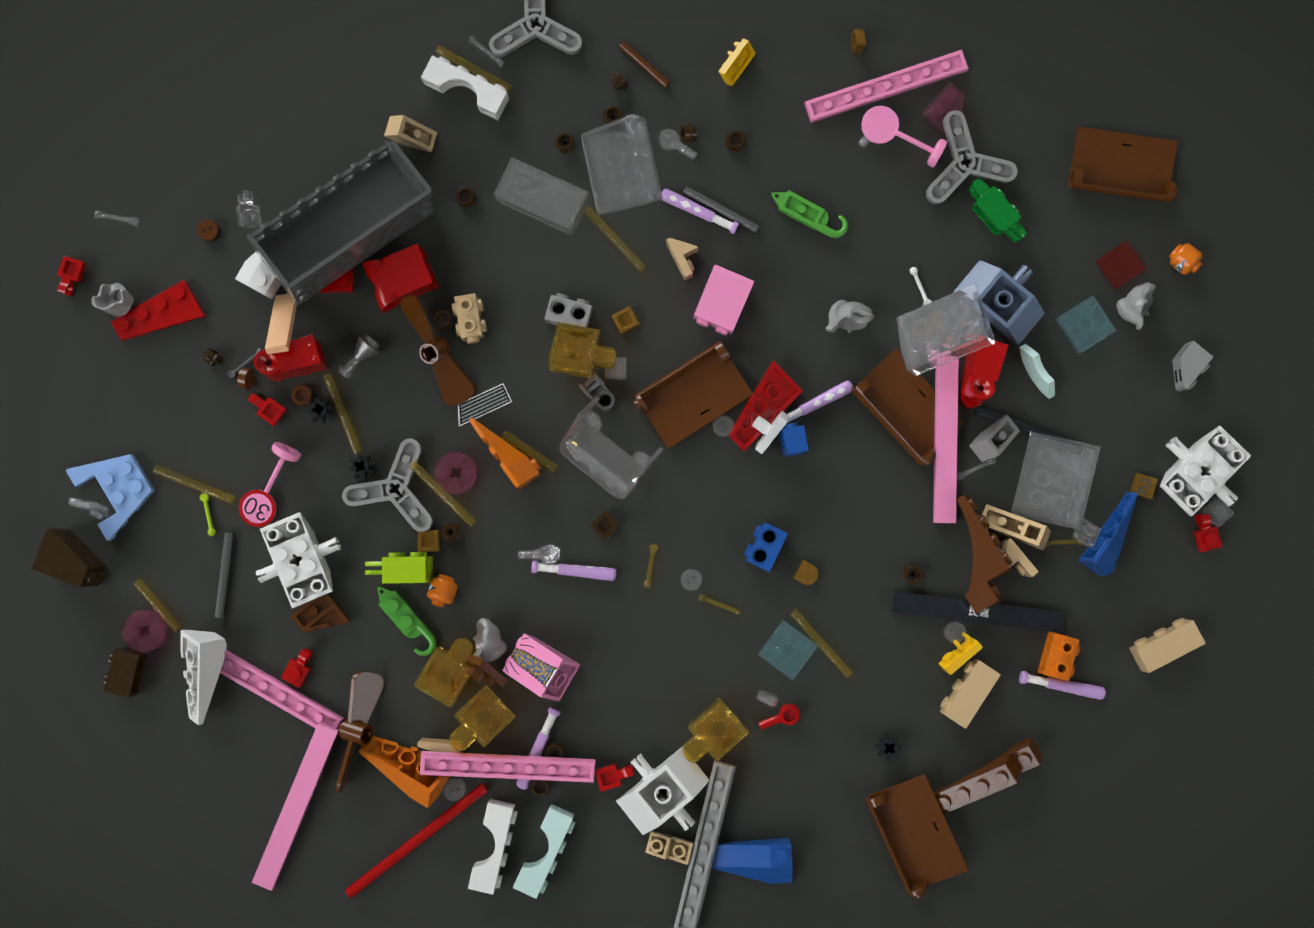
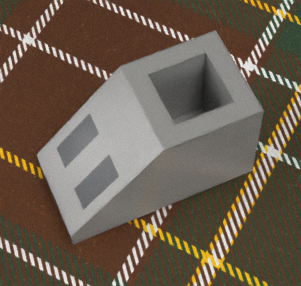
(1188, 364)

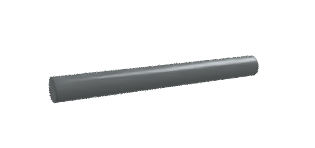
(720, 209)
(224, 573)

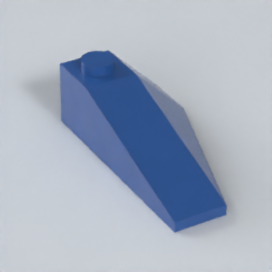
(1106, 551)
(756, 859)

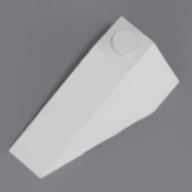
(258, 276)
(204, 662)

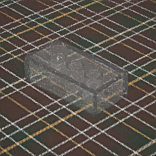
(541, 196)

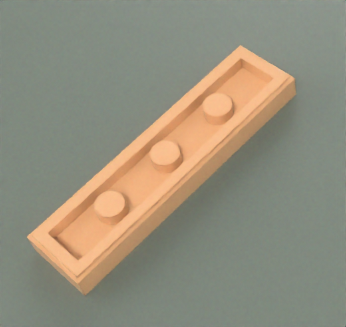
(281, 324)

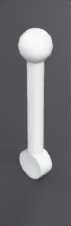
(914, 271)

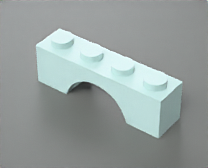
(533, 875)

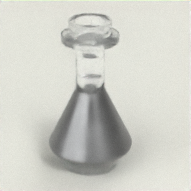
(365, 348)

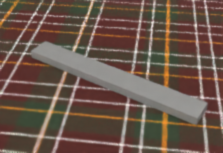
(705, 845)

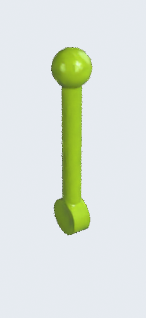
(205, 497)

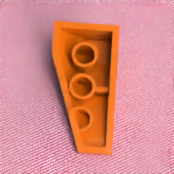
(513, 462)
(403, 769)

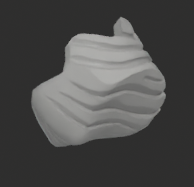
(113, 299)

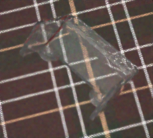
(602, 457)

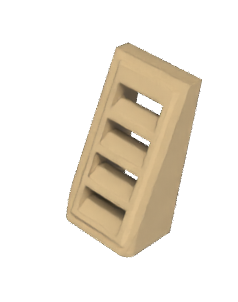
(436, 745)

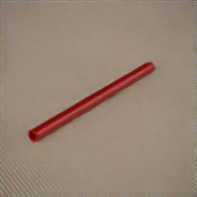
(416, 840)

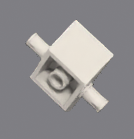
(1215, 457)
(294, 539)
(676, 775)

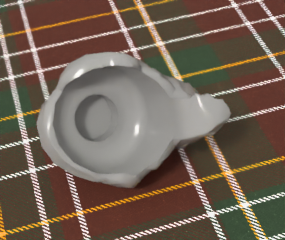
(1136, 304)
(849, 316)
(488, 641)

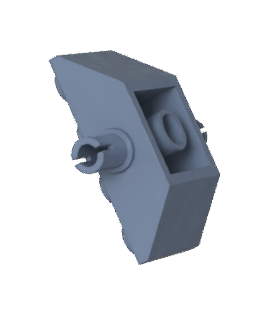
(1019, 307)

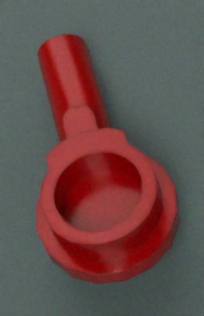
(788, 714)

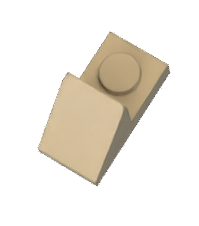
(679, 251)
(1022, 563)

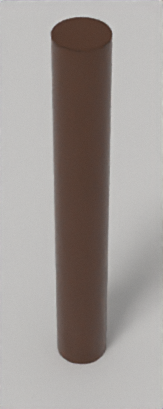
(644, 64)

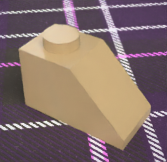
(410, 133)

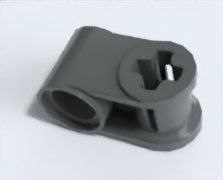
(596, 387)

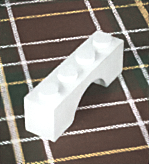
(442, 76)
(485, 873)

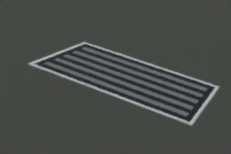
(483, 404)

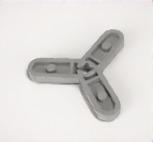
(522, 32)
(980, 166)
(380, 491)

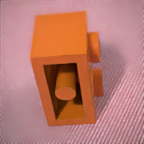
(1059, 656)

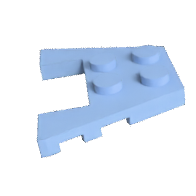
(123, 485)

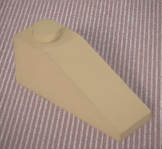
(1017, 527)

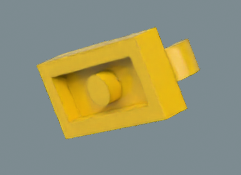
(737, 62)
(954, 660)

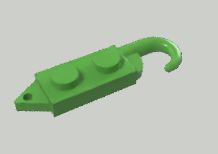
(807, 213)
(405, 618)

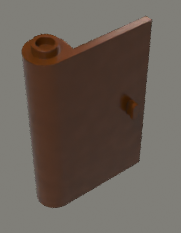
(1109, 166)
(698, 385)
(902, 405)
(906, 823)

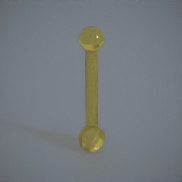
(1057, 542)
(647, 583)
(702, 598)

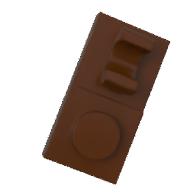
(483, 669)

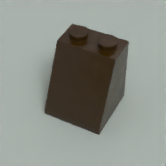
(68, 559)

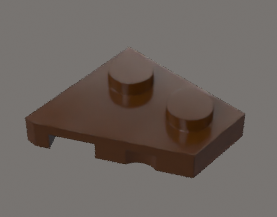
(319, 614)

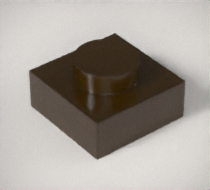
(605, 525)

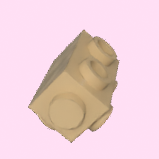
(470, 324)

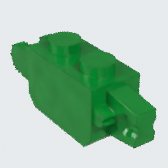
(996, 211)

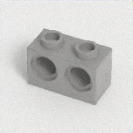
(568, 314)

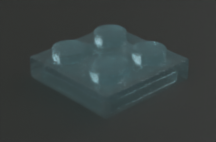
(1085, 324)
(787, 650)

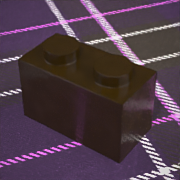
(124, 672)

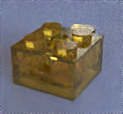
(584, 348)
(445, 672)
(480, 720)
(714, 732)

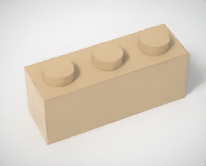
(1166, 645)
(969, 692)

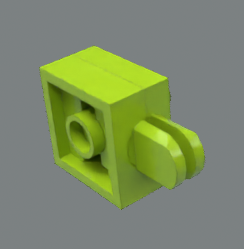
(403, 568)

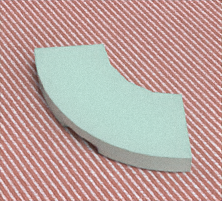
(1036, 371)

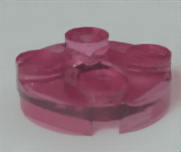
(468, 474)
(133, 635)

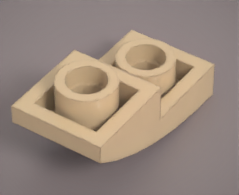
(669, 847)

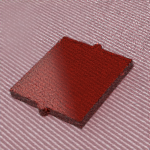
(1120, 265)

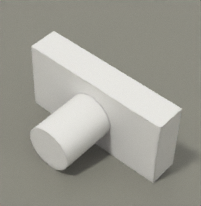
(769, 430)

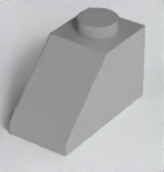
(994, 439)

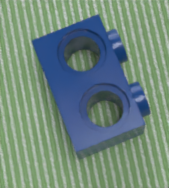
(793, 440)
(771, 549)

